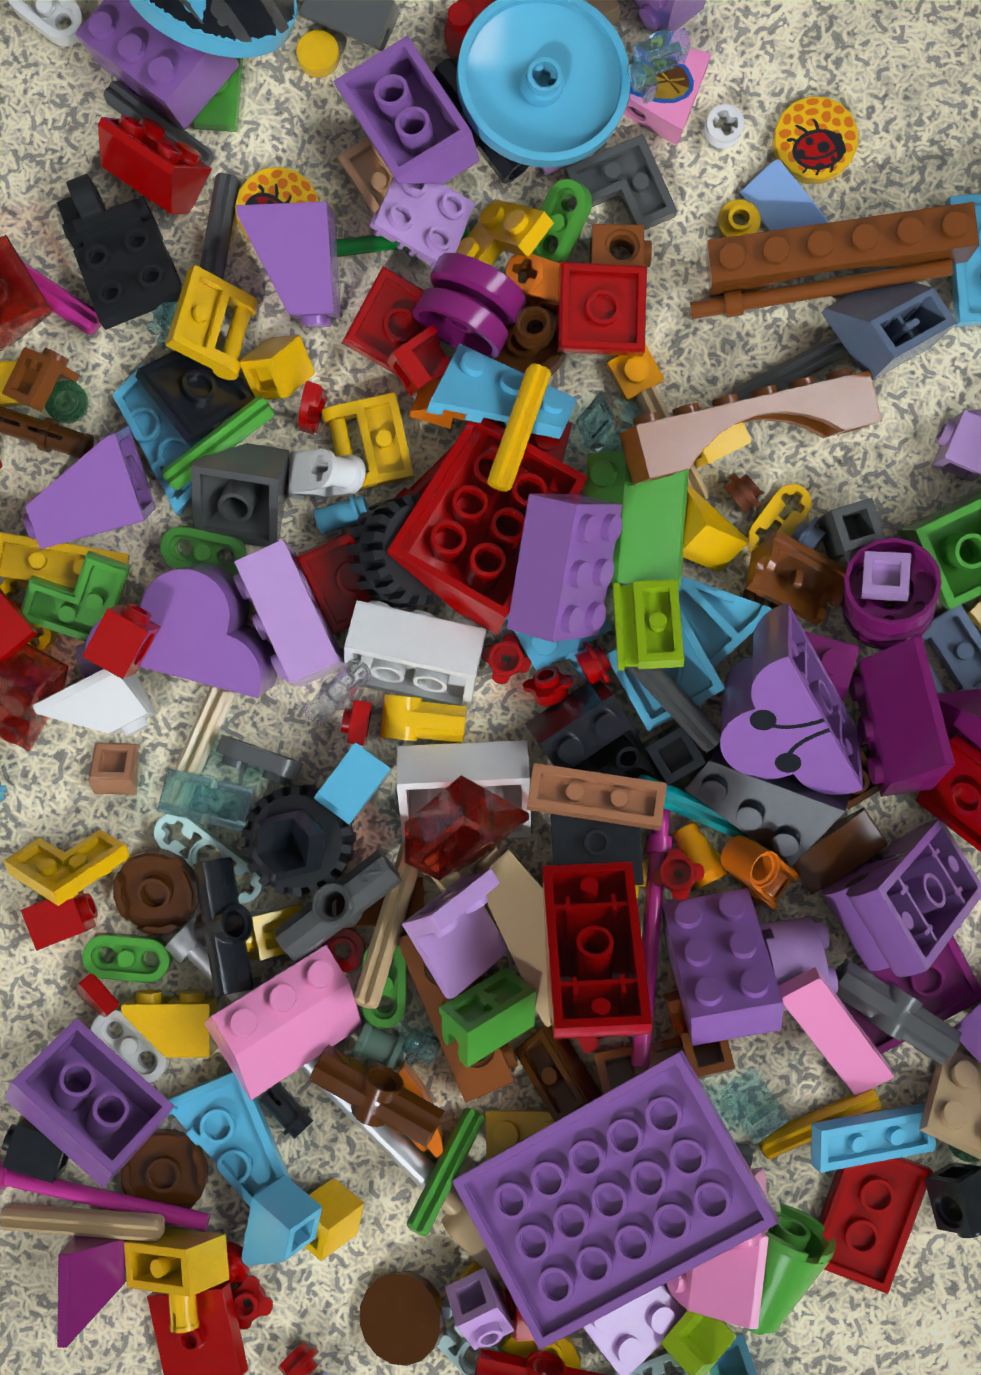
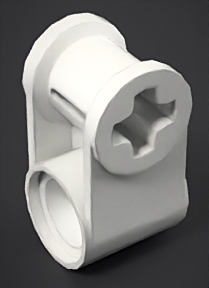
(324, 474)

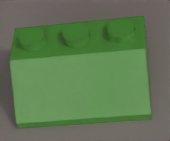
(650, 515)
(955, 544)

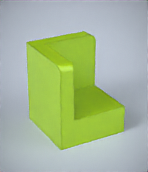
(698, 1342)

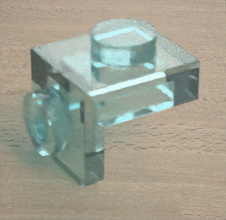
(655, 55)

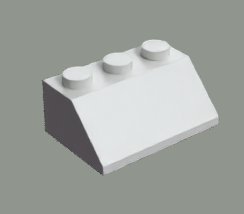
(415, 652)
(496, 766)

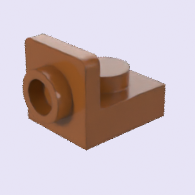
(36, 376)

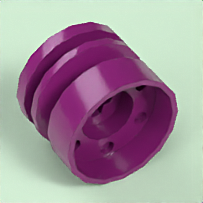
(888, 626)

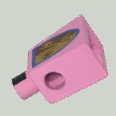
(672, 99)

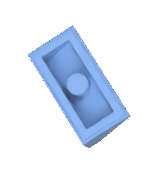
(781, 199)

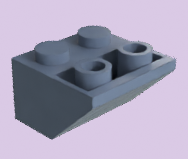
(889, 324)

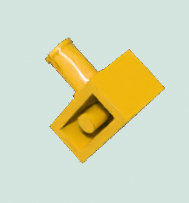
(180, 1266)

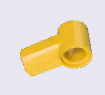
(412, 719)

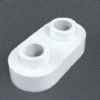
(47, 16)
(130, 1045)

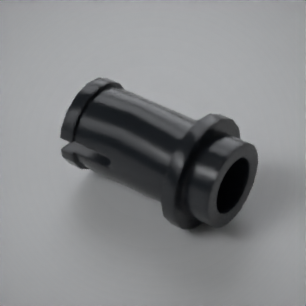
(289, 1112)

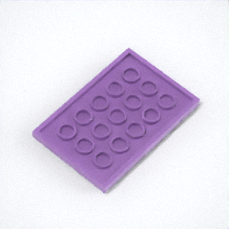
(614, 1200)

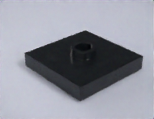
(192, 394)
(595, 842)

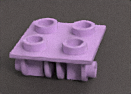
(423, 218)

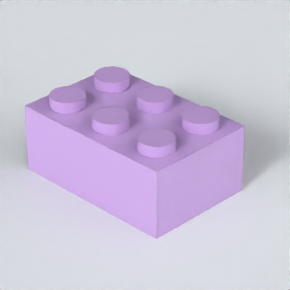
(288, 615)

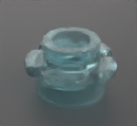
(421, 1047)

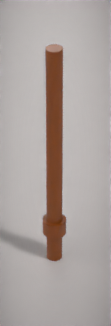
(735, 303)

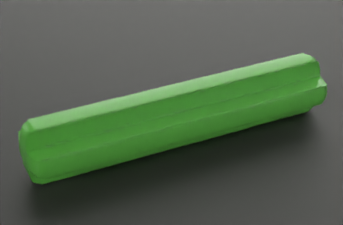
(221, 438)
(445, 1171)

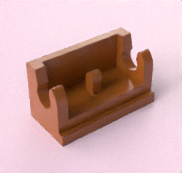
(796, 575)

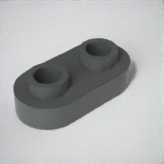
(275, 766)

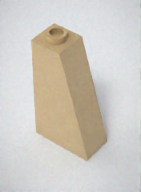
(520, 918)

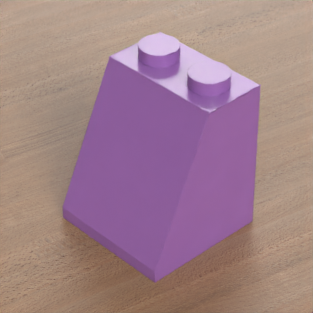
(299, 256)
(94, 495)

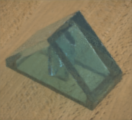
(206, 799)

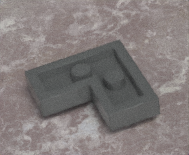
(633, 175)

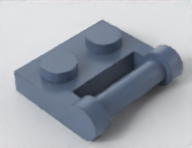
(957, 647)

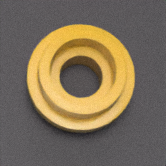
(747, 209)

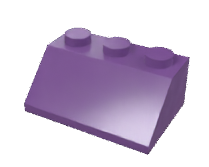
(408, 116)

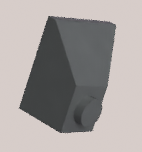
(241, 492)

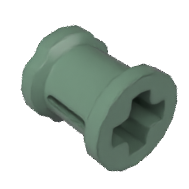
(378, 1046)

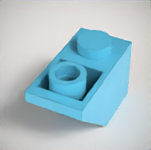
(279, 1223)

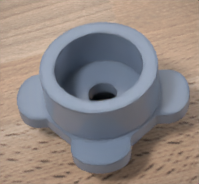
(809, 535)

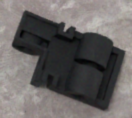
(118, 254)

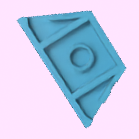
(718, 617)

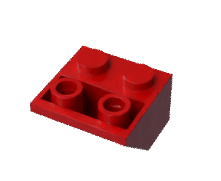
(152, 163)

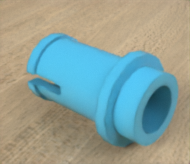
(340, 514)

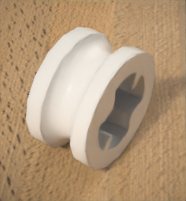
(732, 117)

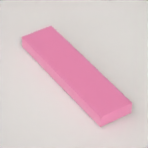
(835, 1031)

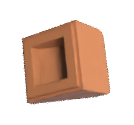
(114, 769)

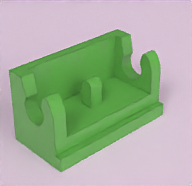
(488, 1015)

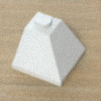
(101, 704)

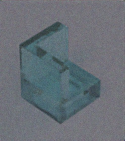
(604, 421)
(754, 1105)

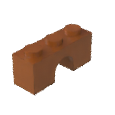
(706, 1060)

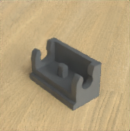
(360, 19)

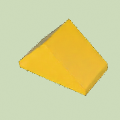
(709, 535)

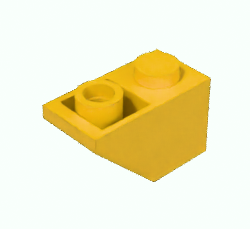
(173, 1023)

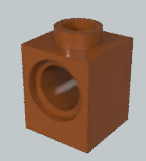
(631, 237)

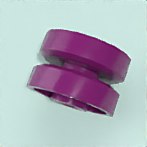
(469, 304)

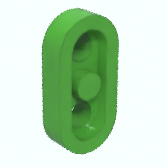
(567, 223)
(205, 547)
(128, 959)
(395, 989)

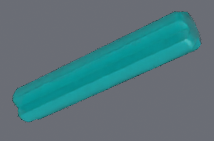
(692, 808)

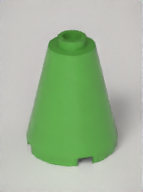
(793, 1262)

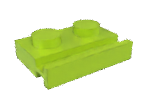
(648, 625)

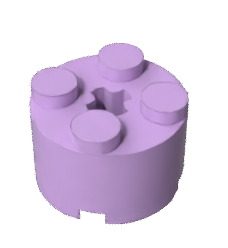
(798, 947)

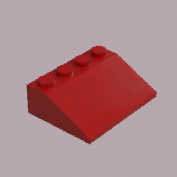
(469, 535)

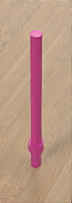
(656, 846)
(104, 1199)

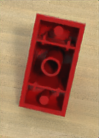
(594, 951)

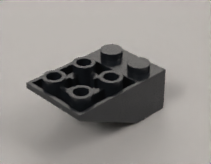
(592, 735)

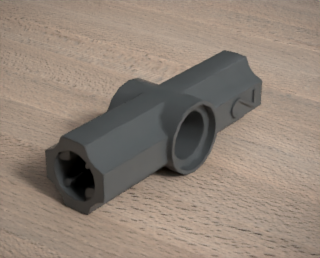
(316, 922)
(896, 1012)

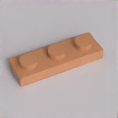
(597, 796)

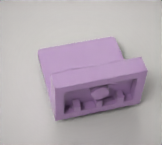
(458, 933)

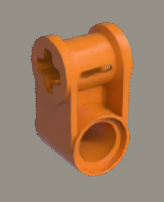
(541, 281)
(757, 870)

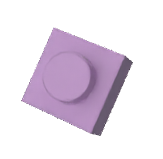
(886, 576)

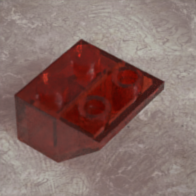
(24, 681)
(458, 828)

